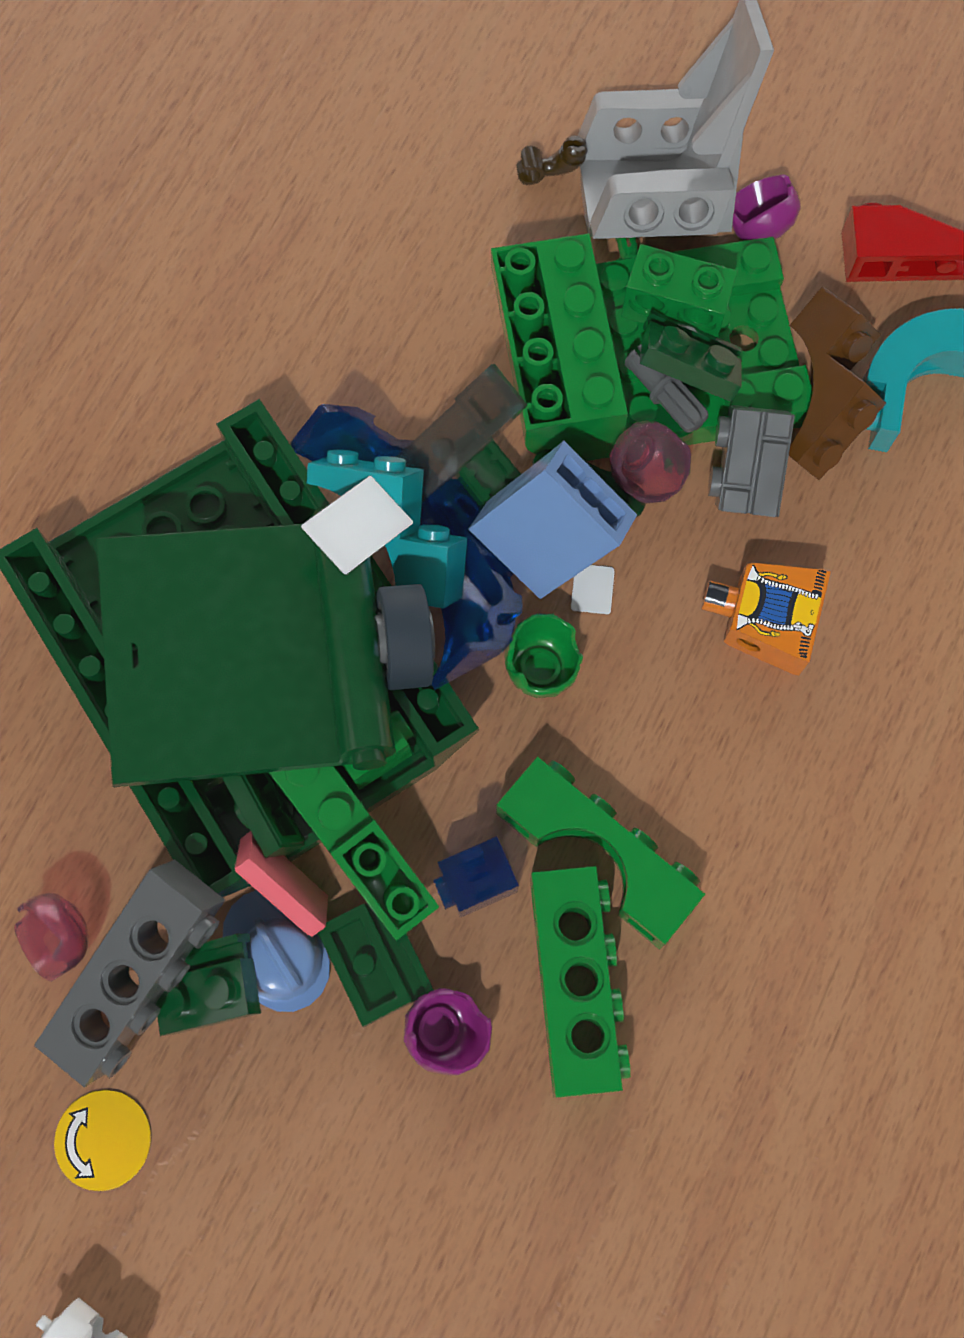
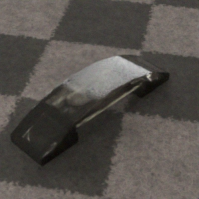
(464, 429)

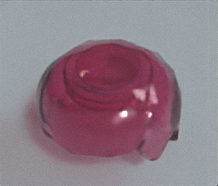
(650, 462)
(52, 935)

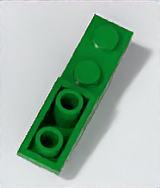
(358, 847)

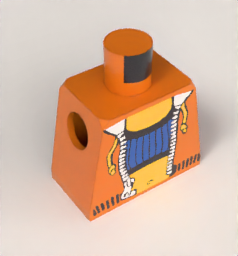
(772, 612)

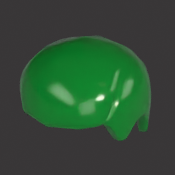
(543, 656)

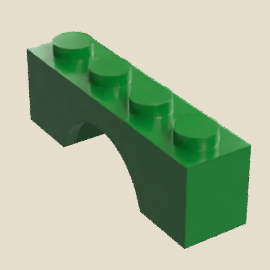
(549, 807)

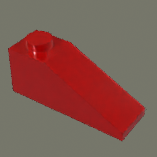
(900, 246)

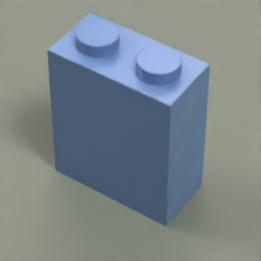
(553, 521)

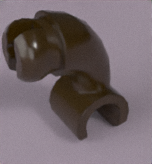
(534, 168)

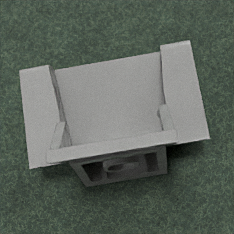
(681, 175)

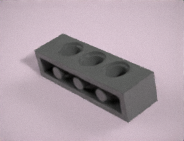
(76, 1033)

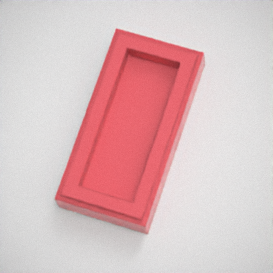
(283, 886)

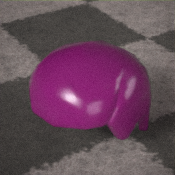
(766, 208)
(447, 1032)

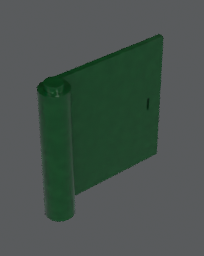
(243, 656)

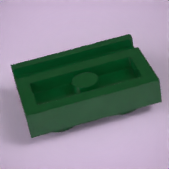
(691, 356)
(372, 965)
(214, 990)

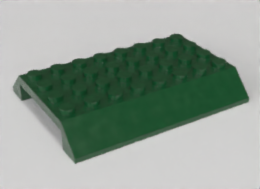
(236, 484)

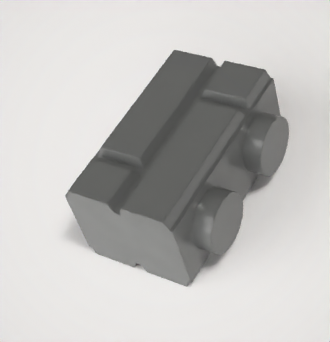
(752, 460)

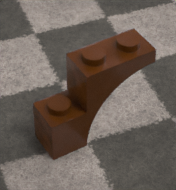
(840, 400)

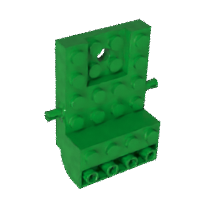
(573, 344)

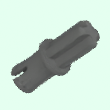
(670, 394)

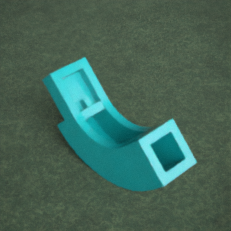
(915, 349)

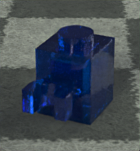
(475, 878)

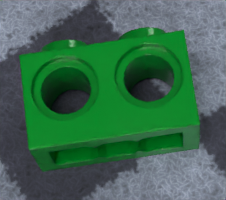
(678, 288)

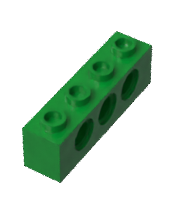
(570, 1069)

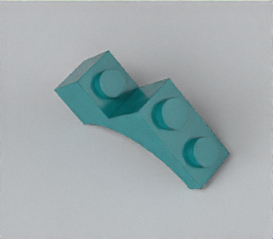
(419, 552)

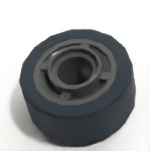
(405, 636)

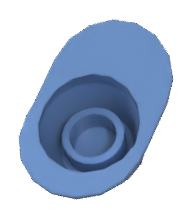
(286, 960)

